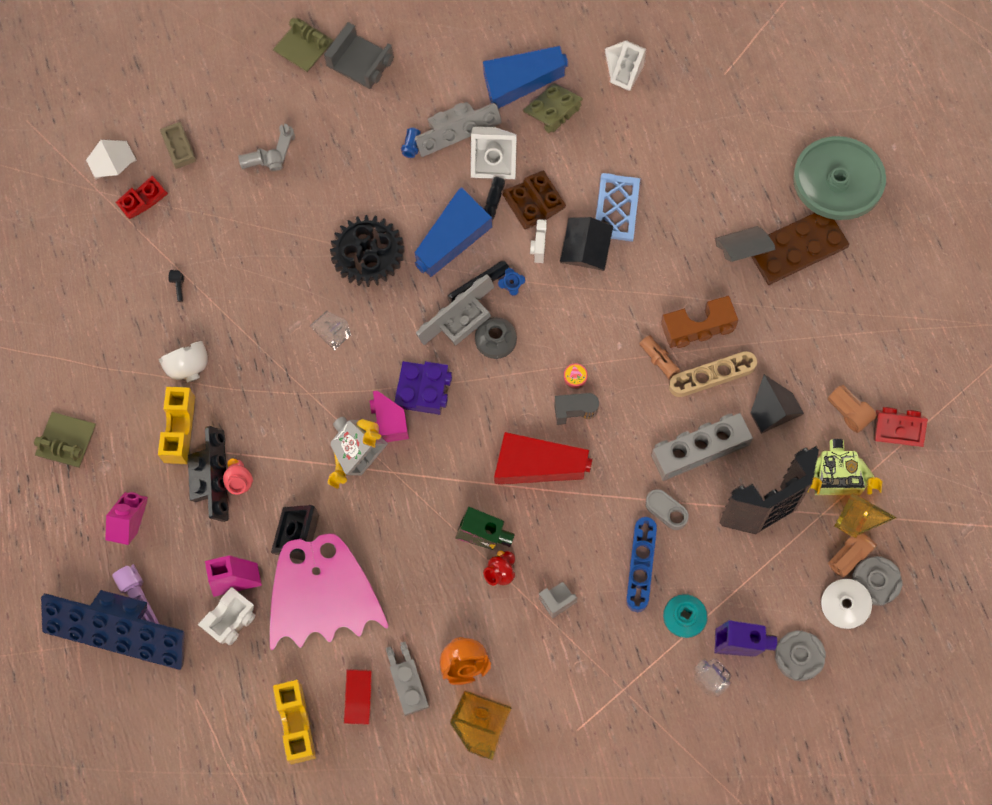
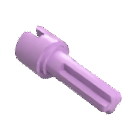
(130, 583)

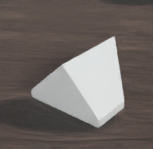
(625, 63)
(110, 158)

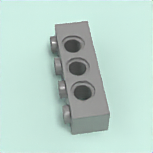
(671, 466)

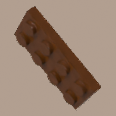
(800, 247)

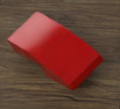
(139, 200)
(357, 696)

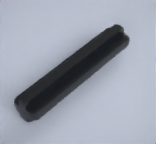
(494, 273)

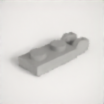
(407, 682)

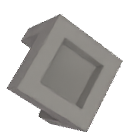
(557, 599)

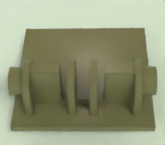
(303, 44)
(554, 107)
(64, 439)

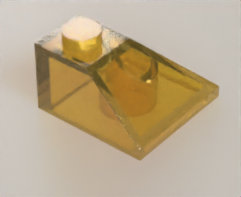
(480, 723)

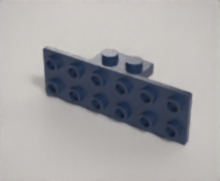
(113, 625)

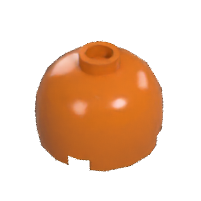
(464, 660)

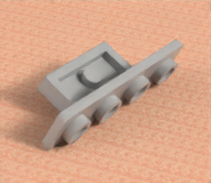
(455, 126)
(460, 316)

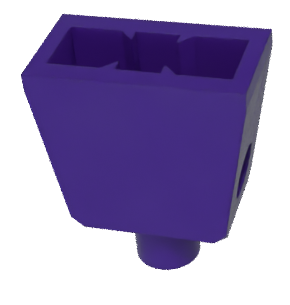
(743, 639)

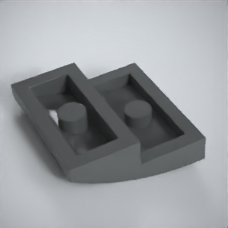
(745, 243)

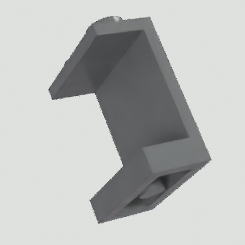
(358, 57)

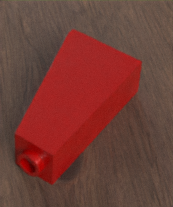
(537, 460)

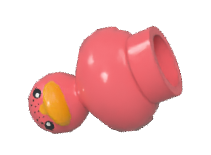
(236, 477)

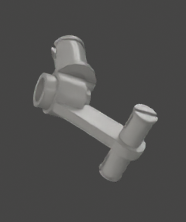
(273, 158)

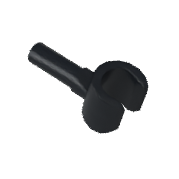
(177, 277)

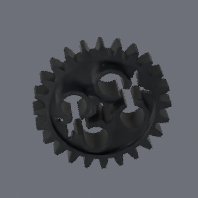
(348, 242)

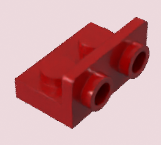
(900, 427)

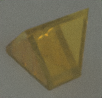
(860, 516)

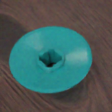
(679, 625)

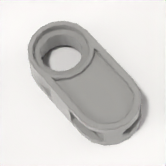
(662, 505)

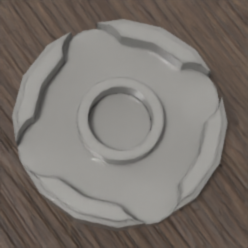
(880, 578)
(800, 655)

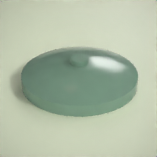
(839, 178)

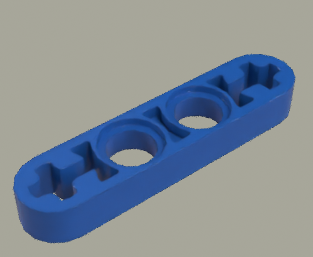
(641, 564)

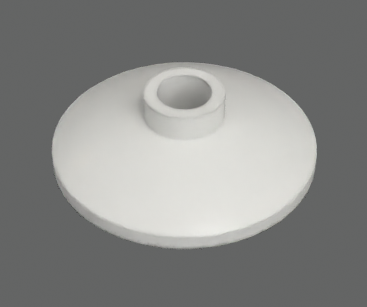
(846, 617)

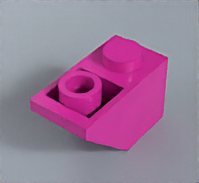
(389, 417)
(125, 518)
(231, 572)

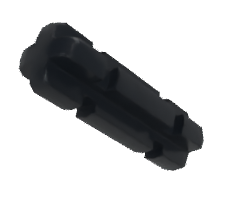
(494, 196)

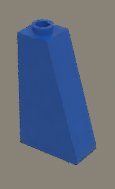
(522, 73)
(452, 233)

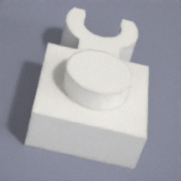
(538, 246)

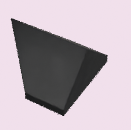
(774, 405)

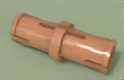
(659, 357)

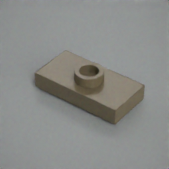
(178, 145)

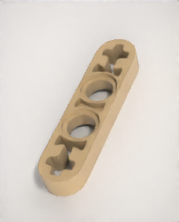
(711, 371)

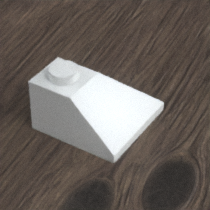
(493, 153)

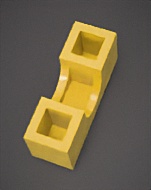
(179, 411)
(295, 721)

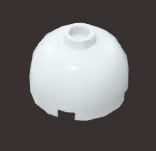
(185, 362)

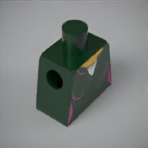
(473, 530)

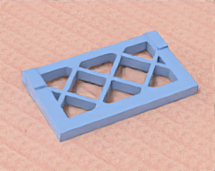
(619, 182)

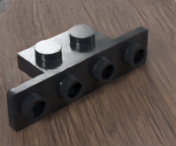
(207, 472)

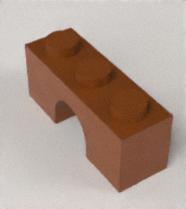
(682, 330)

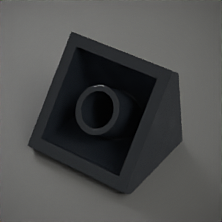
(586, 243)
(295, 524)

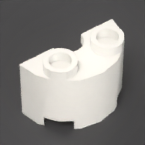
(228, 617)

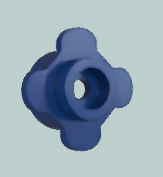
(505, 282)

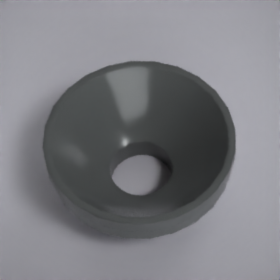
(498, 347)

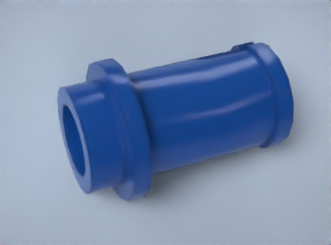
(410, 148)

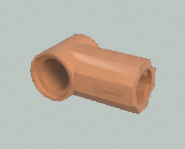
(856, 413)
(853, 551)

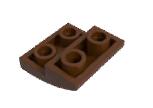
(534, 199)

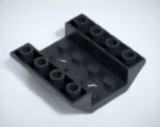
(752, 514)

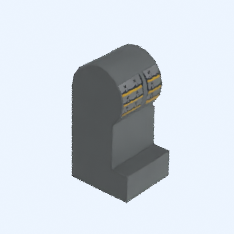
(575, 405)

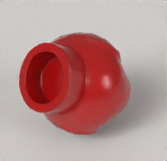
(500, 569)

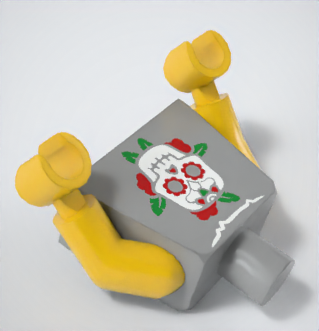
(354, 448)

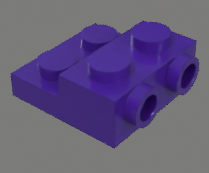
(423, 387)

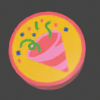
(575, 375)

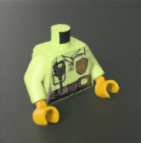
(842, 473)

